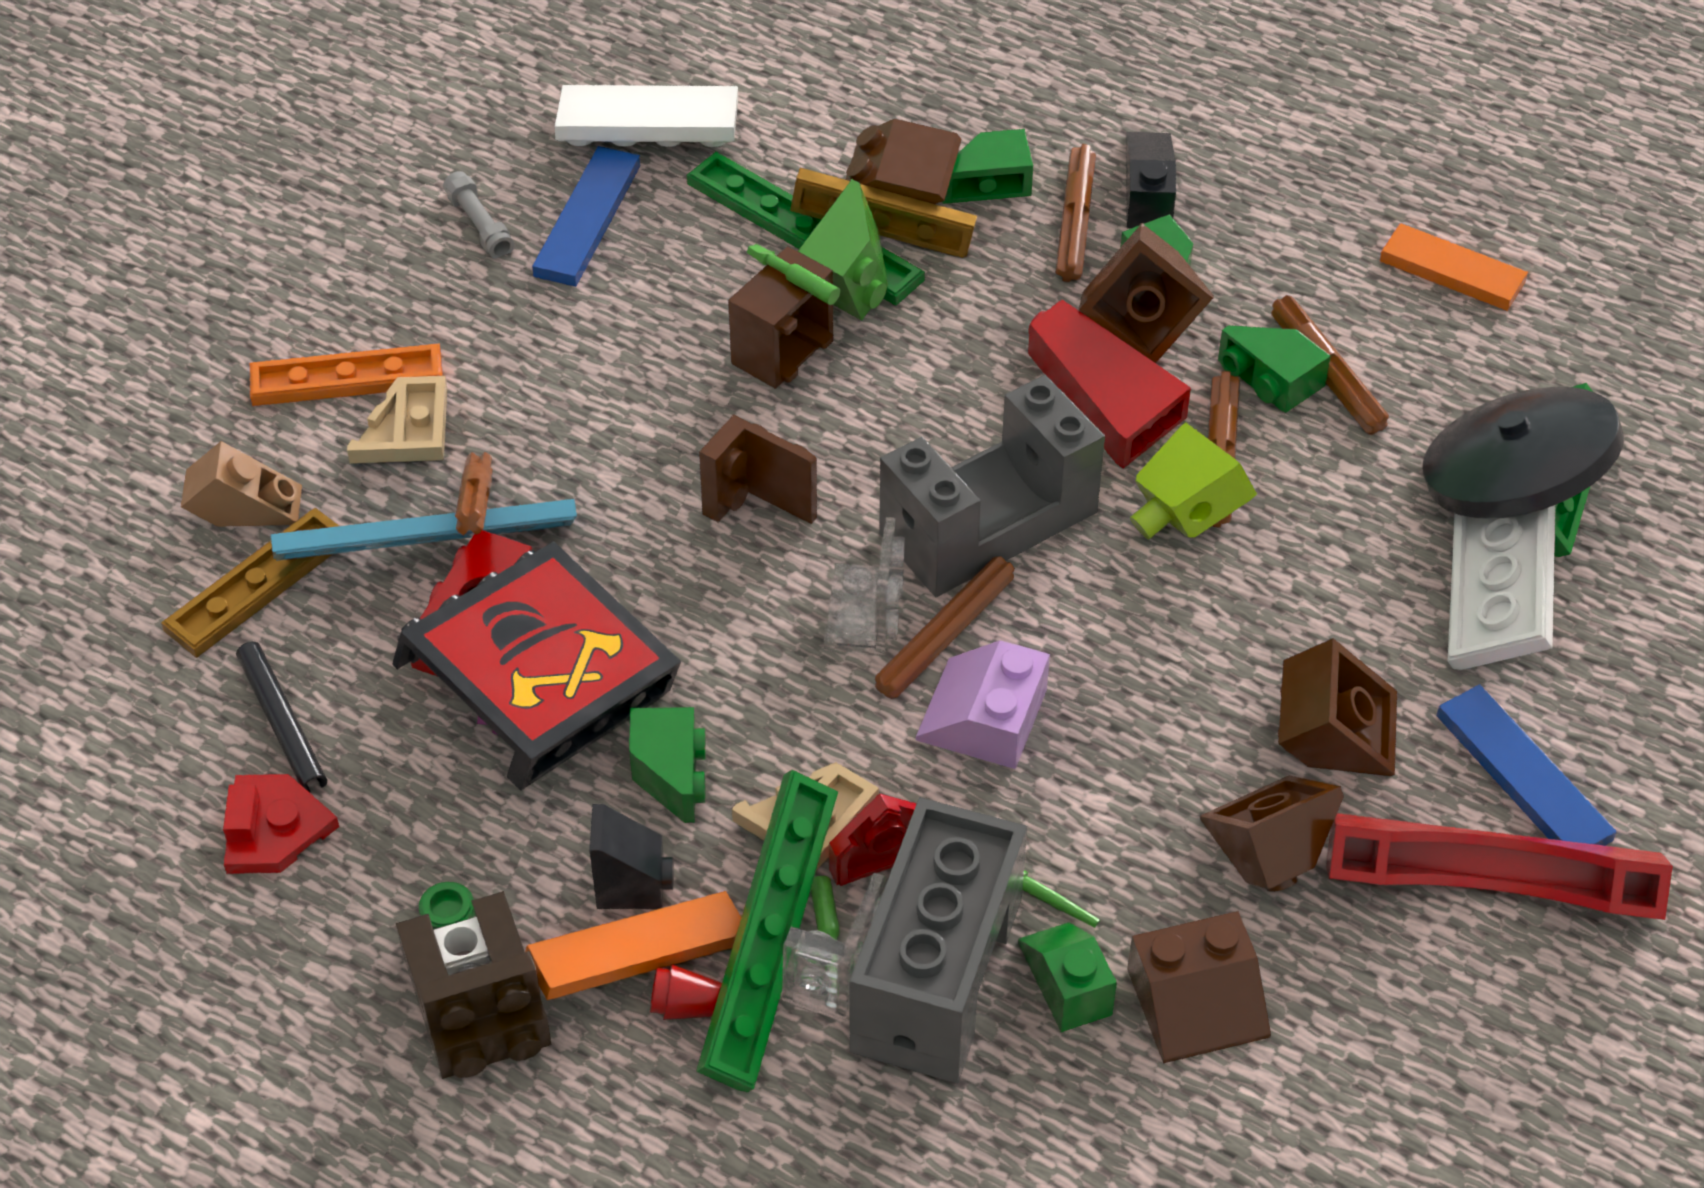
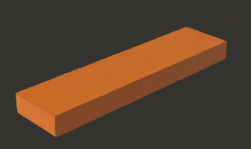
(340, 374)
(635, 945)

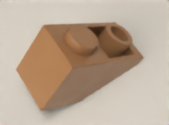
(239, 490)

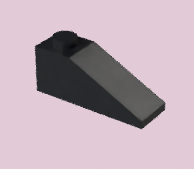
(1149, 177)

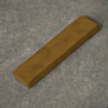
(894, 214)
(241, 592)

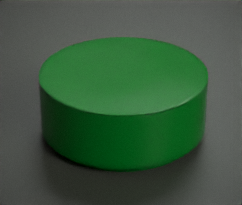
(447, 904)

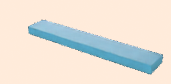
(418, 530)

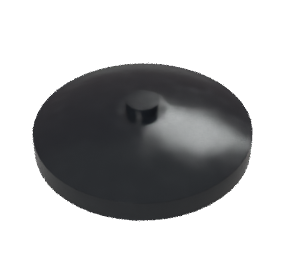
(1523, 452)

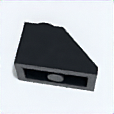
(627, 862)

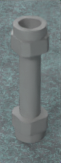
(493, 236)

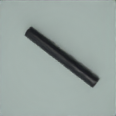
(280, 714)

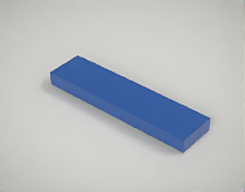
(586, 216)
(1523, 769)

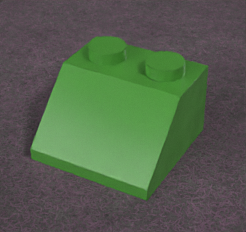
(851, 247)

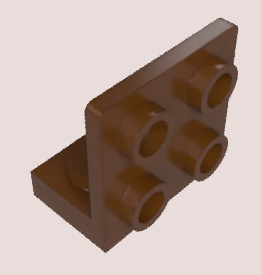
(752, 460)

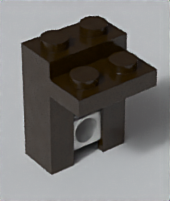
(476, 1003)

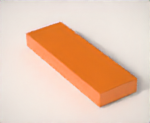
(1453, 266)

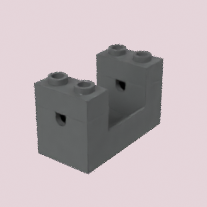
(999, 499)
(933, 938)

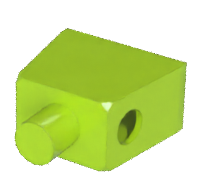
(1190, 485)

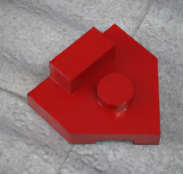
(271, 823)
(870, 839)

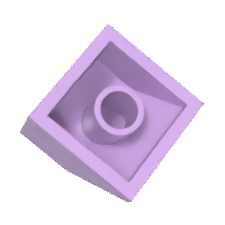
(987, 702)

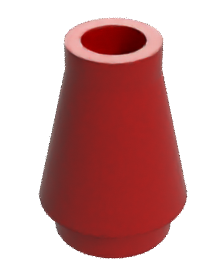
(683, 994)

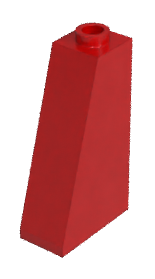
(1107, 381)

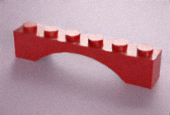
(1558, 870)

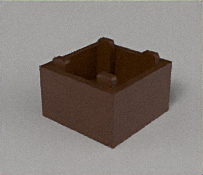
(778, 323)

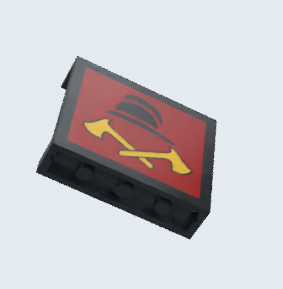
(542, 659)

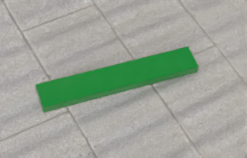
(770, 209)
(773, 906)

